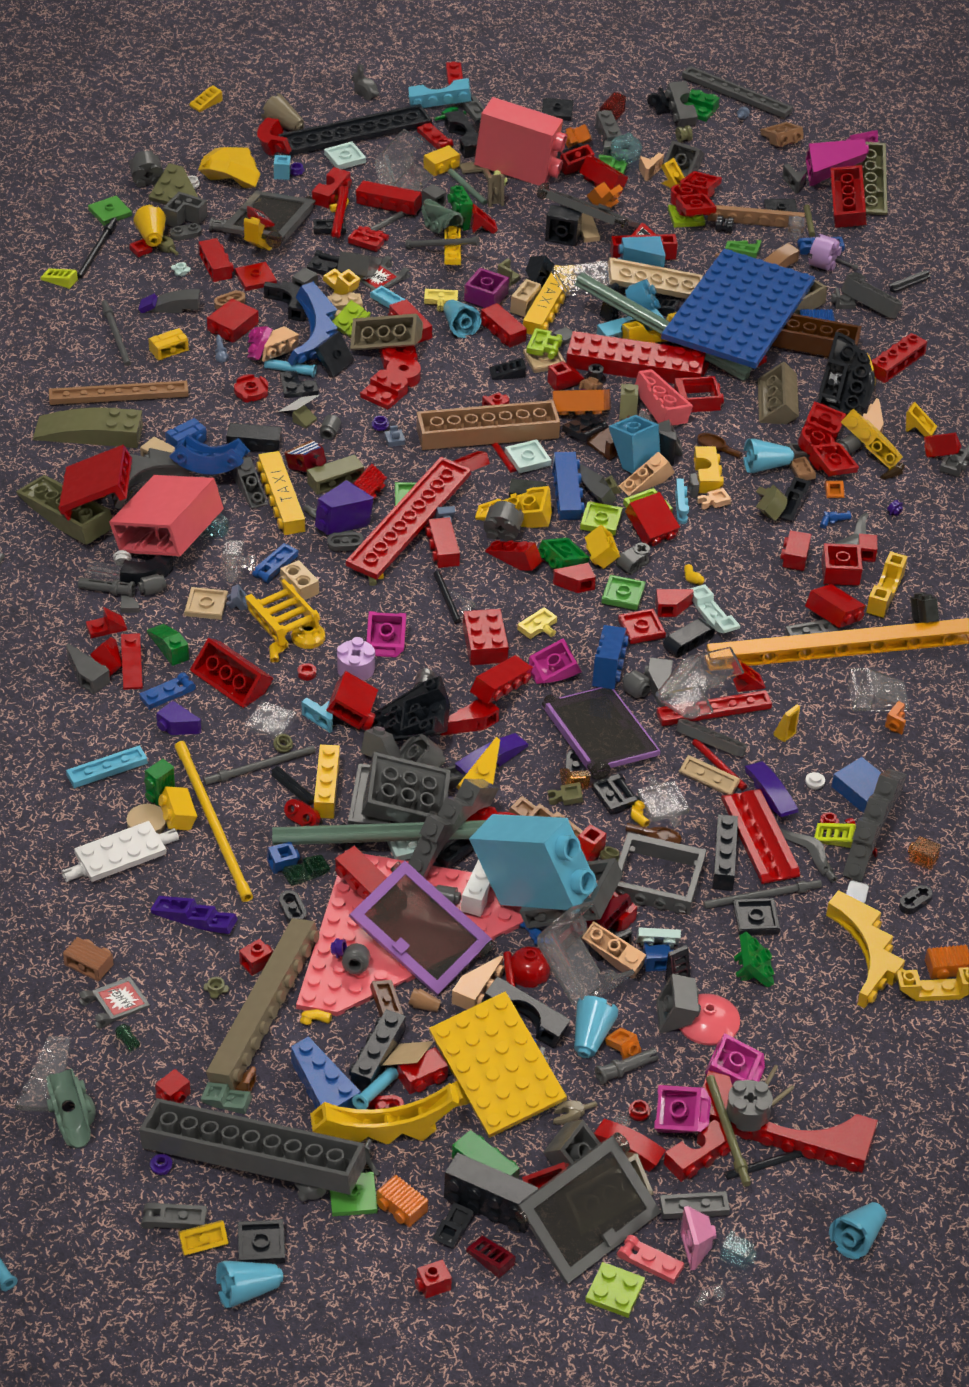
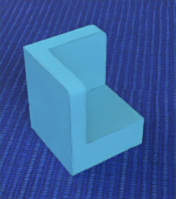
(282, 167)

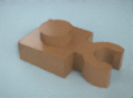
(590, 384)

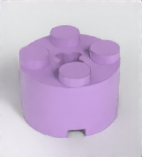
(825, 252)
(356, 658)

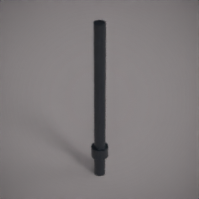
(107, 230)

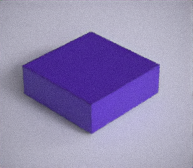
(148, 303)

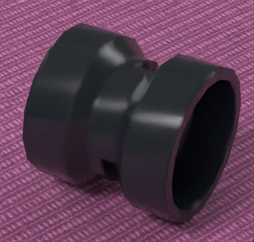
(728, 225)

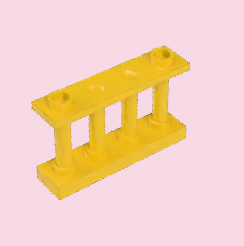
(270, 623)

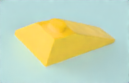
(534, 505)

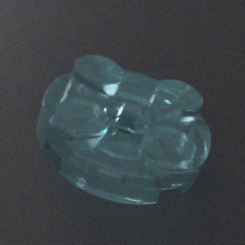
(623, 154)

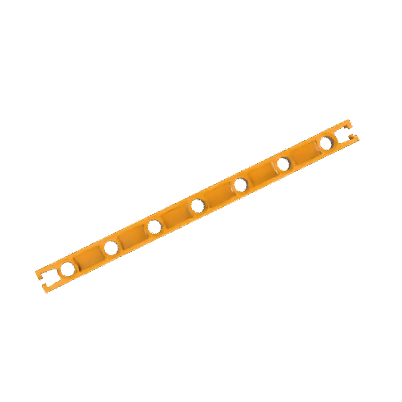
(849, 642)

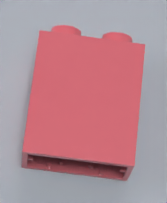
(520, 142)
(166, 515)

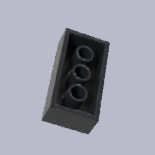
(486, 1191)

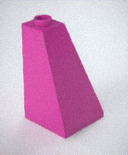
(828, 155)

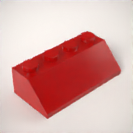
(230, 673)

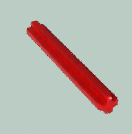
(340, 210)

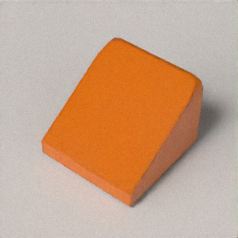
(834, 489)

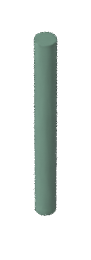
(467, 186)

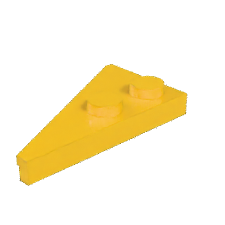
(485, 765)

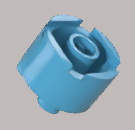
(643, 294)

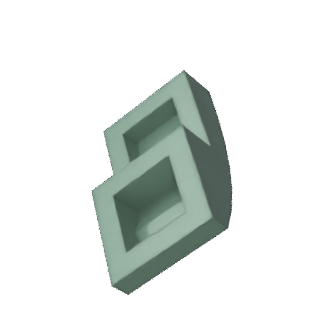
(221, 1097)

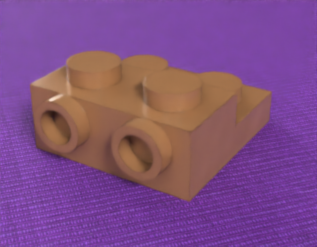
(783, 134)

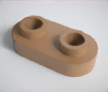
(222, 299)

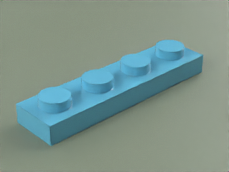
(106, 766)

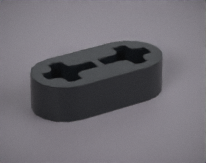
(913, 896)

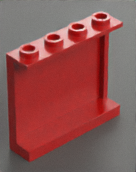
(95, 478)

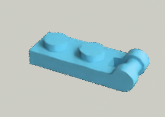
(682, 507)

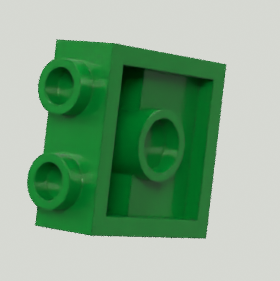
(704, 104)
(461, 203)
(562, 553)

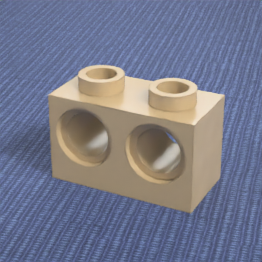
(524, 297)
(301, 578)

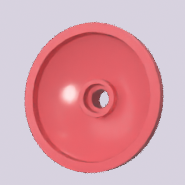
(715, 1019)

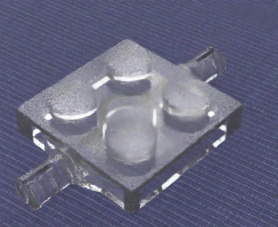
(663, 801)

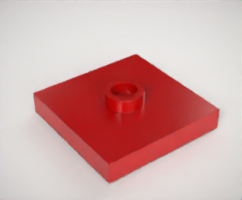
(255, 276)
(642, 626)

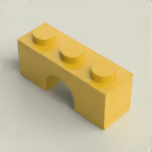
(709, 471)

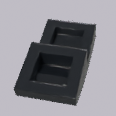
(453, 1225)

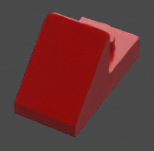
(480, 218)
(108, 625)
(108, 655)
(749, 680)

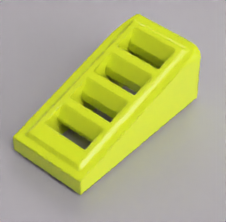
(63, 277)
(844, 841)

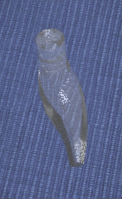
(468, 603)

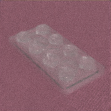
(567, 275)

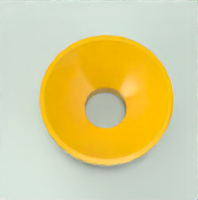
(308, 639)

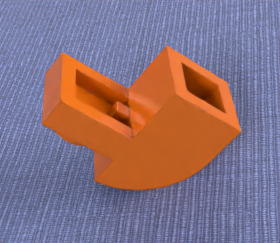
(578, 135)
(605, 196)

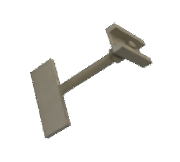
(495, 189)

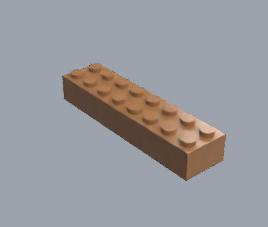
(487, 424)

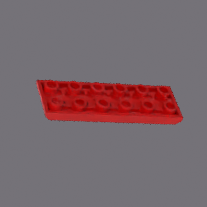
(761, 836)

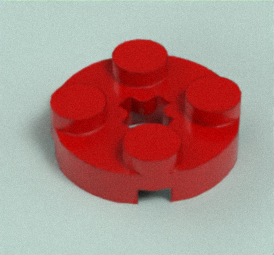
(258, 388)

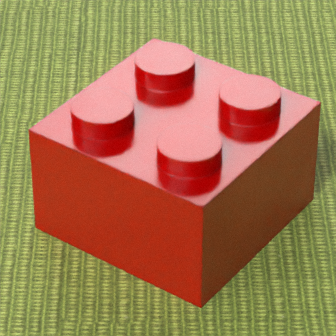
(841, 564)

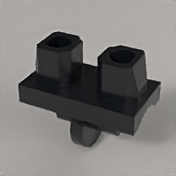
(659, 101)

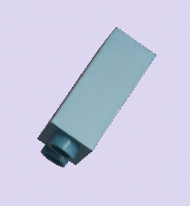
(533, 861)

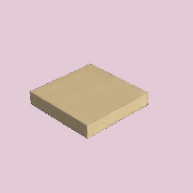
(541, 363)
(206, 603)

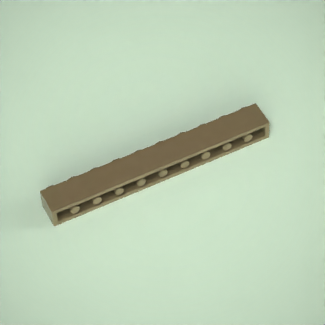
(263, 1003)

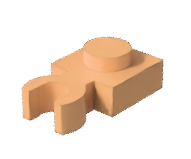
(716, 498)

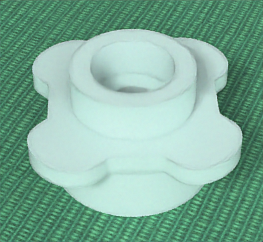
(180, 269)

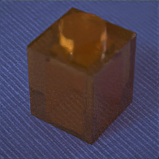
(924, 852)

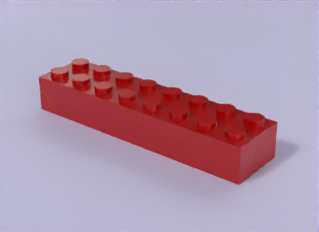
(630, 356)

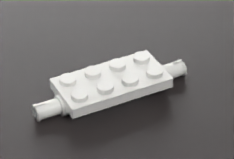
(119, 852)

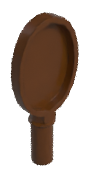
(713, 440)
(656, 832)

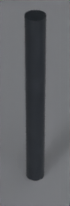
(447, 597)
(769, 1162)

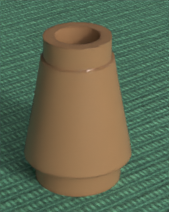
(422, 1000)

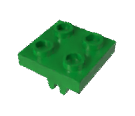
(755, 961)

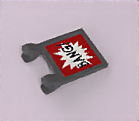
(385, 276)
(116, 1000)

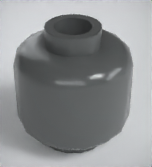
(636, 684)
(356, 958)

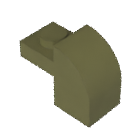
(772, 502)

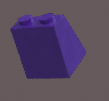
(343, 509)

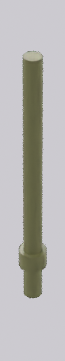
(739, 1162)

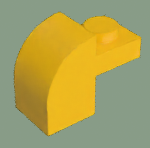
(343, 282)

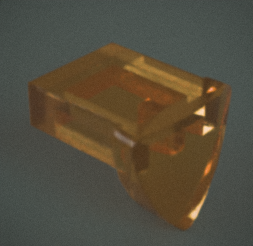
(570, 777)

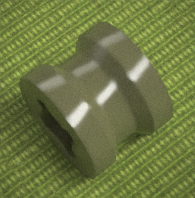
(684, 133)

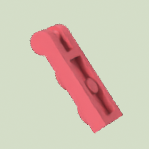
(650, 1259)

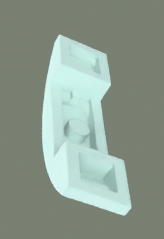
(711, 612)

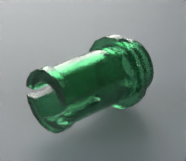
(124, 1033)

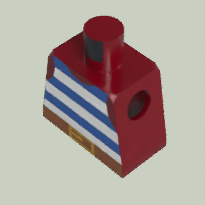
(305, 456)

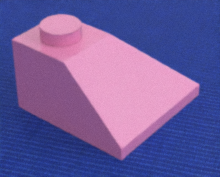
(696, 1235)

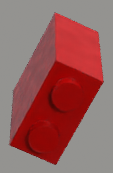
(232, 320)
(652, 519)
(835, 605)
(352, 700)

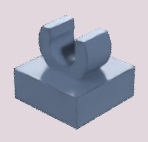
(394, 437)
(444, 512)
(237, 598)

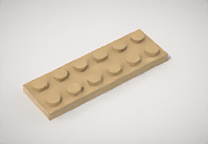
(665, 280)

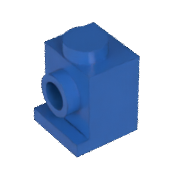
(281, 856)
(656, 957)

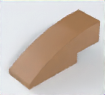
(784, 256)

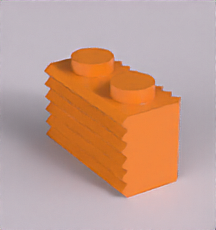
(945, 961)
(401, 1201)

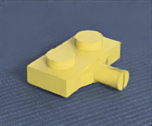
(439, 297)
(538, 623)

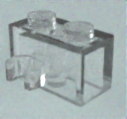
(235, 562)

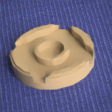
(145, 813)

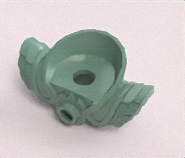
(438, 217)
(73, 1124)

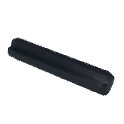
(909, 281)
(292, 785)

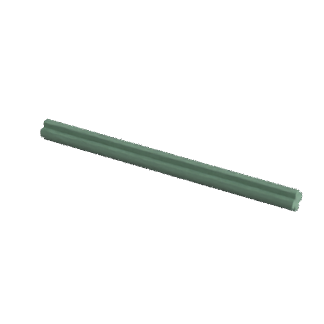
(649, 319)
(362, 833)

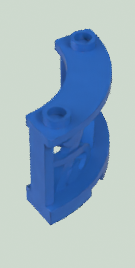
(208, 459)

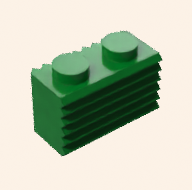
(156, 778)

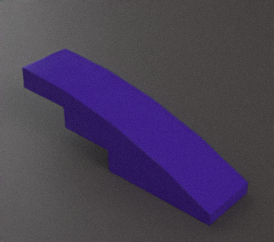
(508, 748)
(772, 789)
(197, 916)

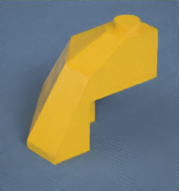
(231, 163)

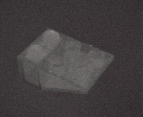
(874, 690)

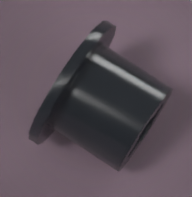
(596, 371)

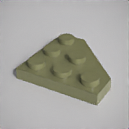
(170, 183)

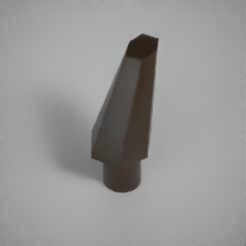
(893, 471)

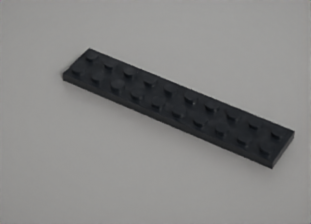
(356, 129)

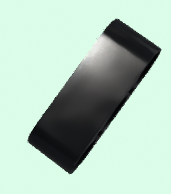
(688, 637)

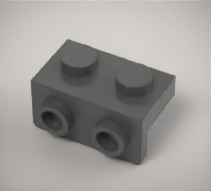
(955, 463)

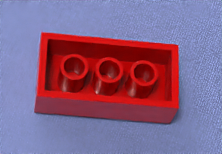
(848, 196)

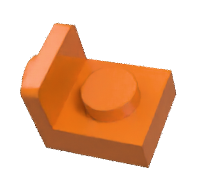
(895, 718)
(624, 1041)

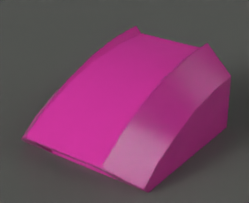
(386, 633)
(553, 663)
(736, 1060)
(682, 1109)

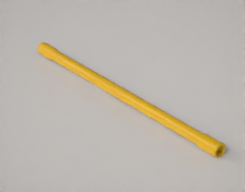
(241, 885)

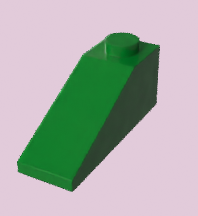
(170, 643)

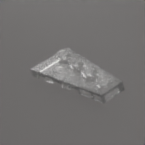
(51, 1060)

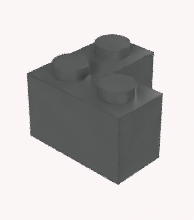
(183, 208)

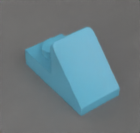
(318, 714)

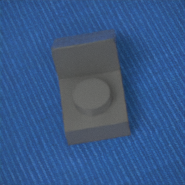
(794, 179)

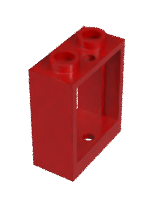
(700, 385)

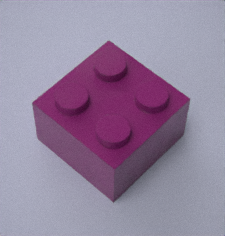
(486, 288)

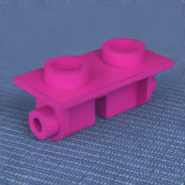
(871, 136)

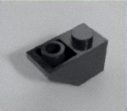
(539, 269)

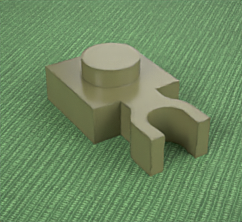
(568, 794)

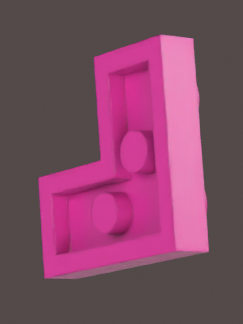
(258, 339)

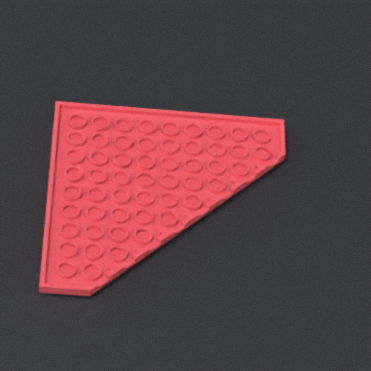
(334, 989)

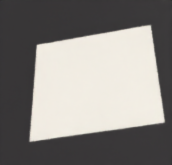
(298, 403)

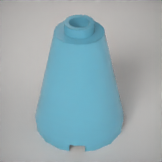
(462, 318)
(765, 455)
(593, 1023)
(857, 1230)
(245, 1280)

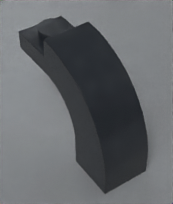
(286, 293)
(135, 570)

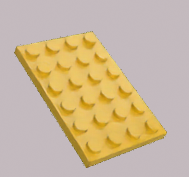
(497, 1064)

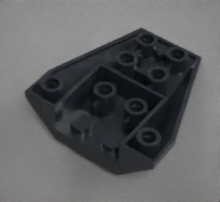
(416, 712)

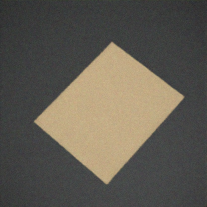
(408, 1053)

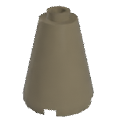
(280, 109)

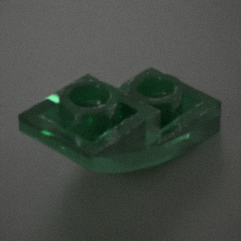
(309, 869)

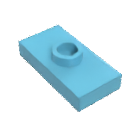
(385, 296)

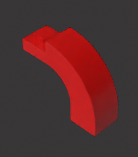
(269, 138)

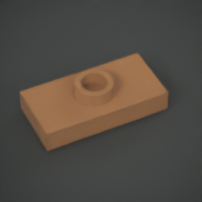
(802, 468)

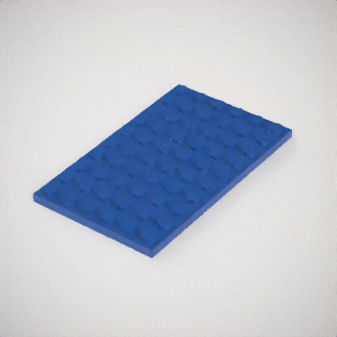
(738, 308)

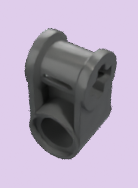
(634, 558)

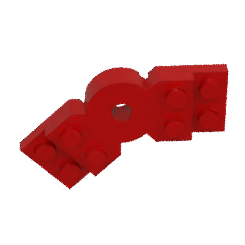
(694, 194)
(392, 383)
(819, 441)

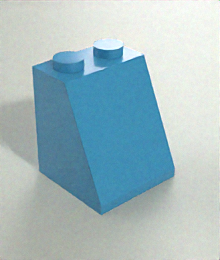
(642, 250)
(635, 441)

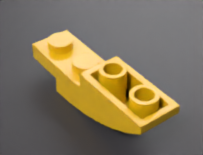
(452, 253)
(872, 438)

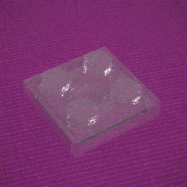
(270, 720)

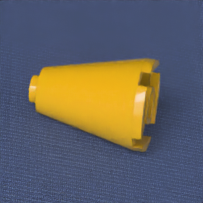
(150, 224)

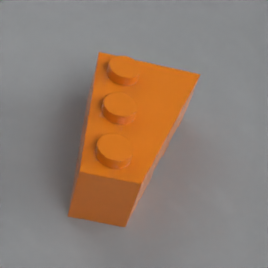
(581, 401)

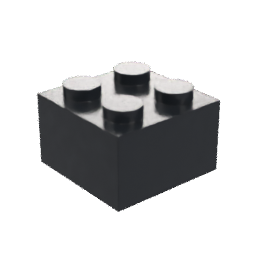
(563, 225)

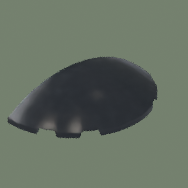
(847, 377)

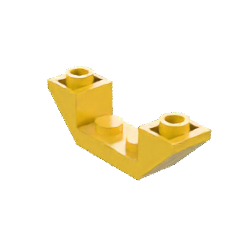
(253, 233)
(934, 989)

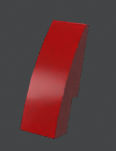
(647, 1150)

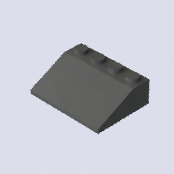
(403, 789)

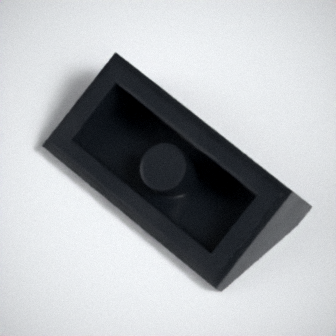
(668, 445)

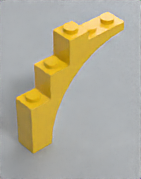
(864, 925)
(385, 1125)

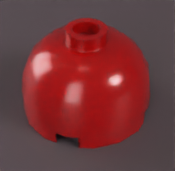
(530, 967)

